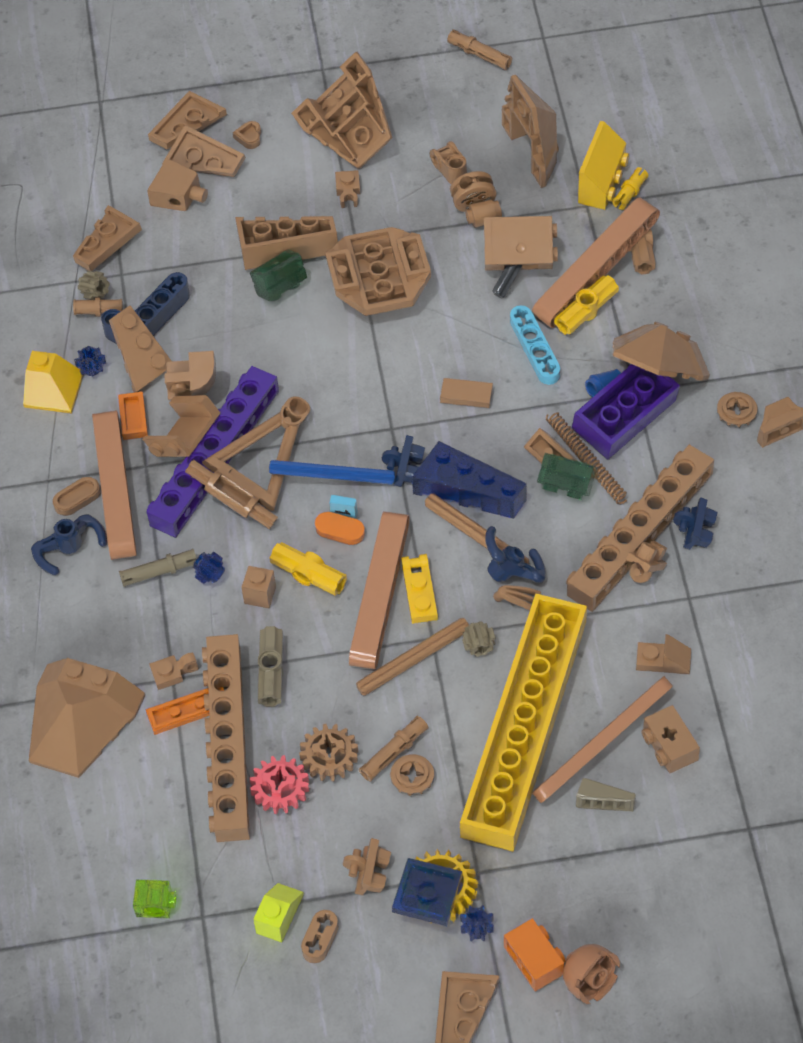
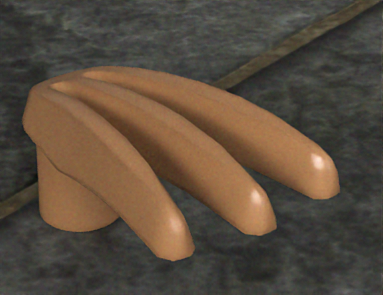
(515, 595)

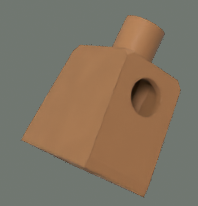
(175, 187)

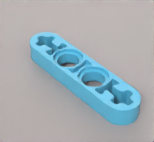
(532, 345)

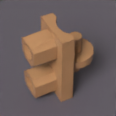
(646, 561)
(371, 857)

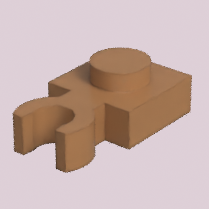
(347, 186)

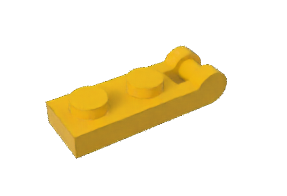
(419, 589)

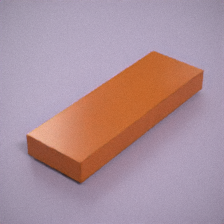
(178, 711)

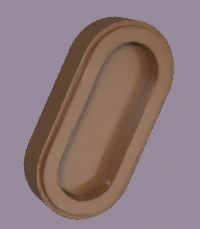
(76, 496)

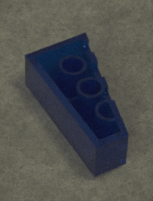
(469, 481)

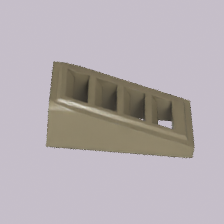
(604, 797)

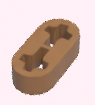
(314, 934)

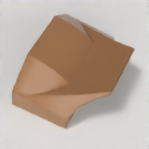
(780, 421)

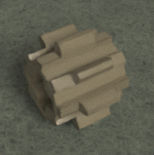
(93, 285)
(478, 638)

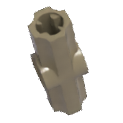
(270, 678)

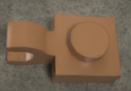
(169, 671)

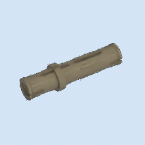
(158, 567)

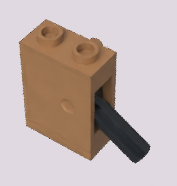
(518, 245)

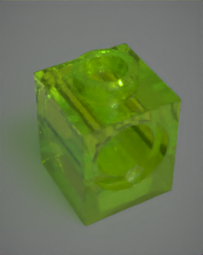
(153, 899)

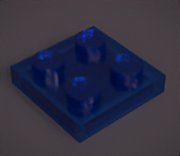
(427, 892)

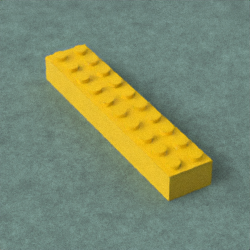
(523, 723)

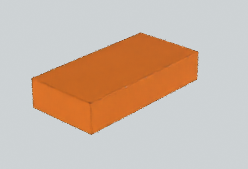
(132, 415)

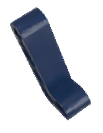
(157, 307)

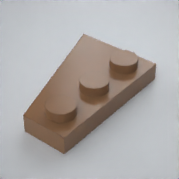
(189, 111)
(463, 1005)

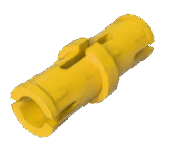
(630, 188)

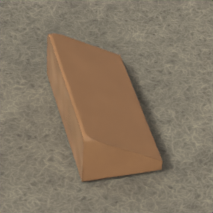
(544, 443)

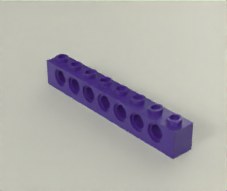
(236, 417)

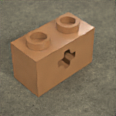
(670, 739)

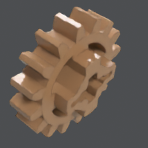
(315, 753)

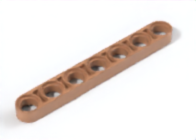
(602, 739)

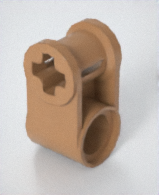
(449, 161)

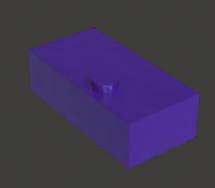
(624, 409)

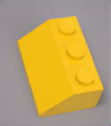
(602, 167)

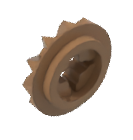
(745, 403)
(404, 766)

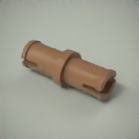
(96, 306)

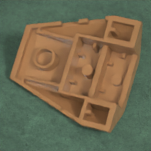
(348, 114)
(533, 117)
(661, 351)
(79, 714)

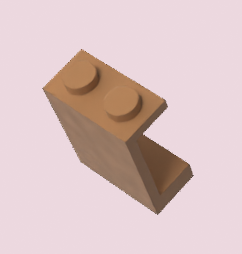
(196, 417)

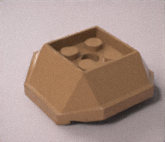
(379, 270)

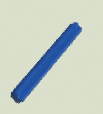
(331, 472)

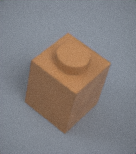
(258, 587)

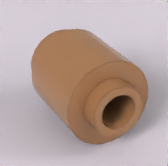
(479, 210)

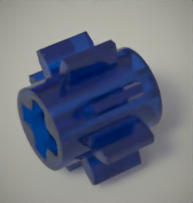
(90, 361)
(208, 567)
(483, 926)

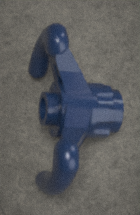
(66, 540)
(511, 561)

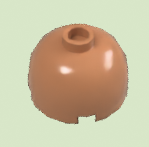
(590, 972)

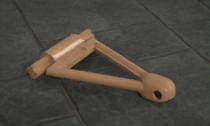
(235, 488)

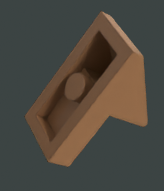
(666, 658)

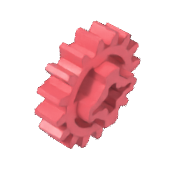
(288, 791)

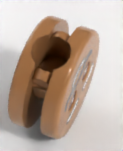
(472, 188)

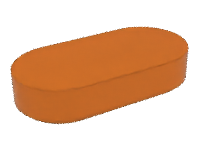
(339, 528)

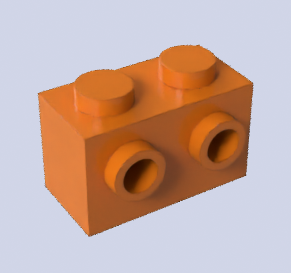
(534, 954)

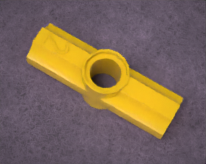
(586, 304)
(308, 568)

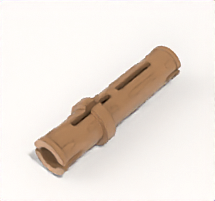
(472, 46)
(402, 740)

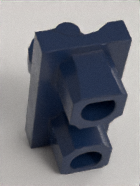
(410, 452)
(692, 521)

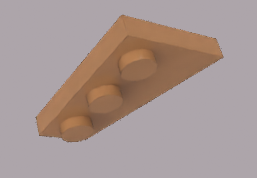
(204, 154)
(109, 236)
(139, 348)

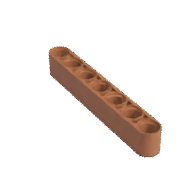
(597, 259)
(114, 485)
(379, 590)

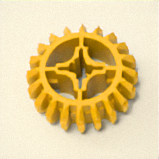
(468, 892)

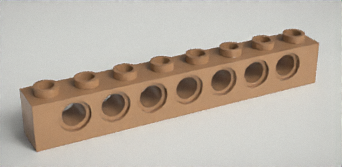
(591, 592)
(232, 825)

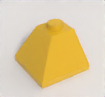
(51, 383)

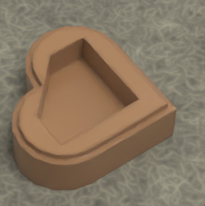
(248, 135)

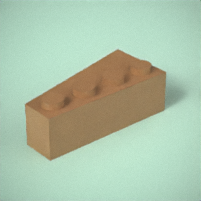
(265, 239)

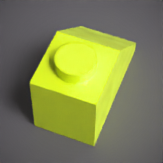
(277, 911)

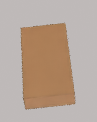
(466, 392)

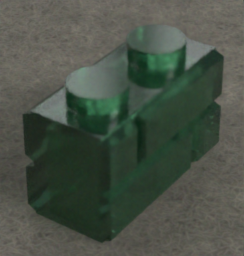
(278, 275)
(566, 475)

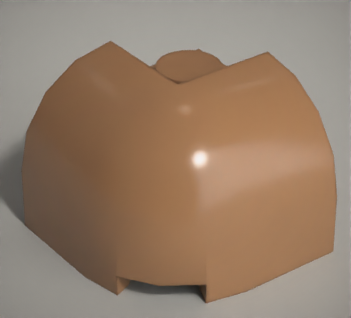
(191, 376)

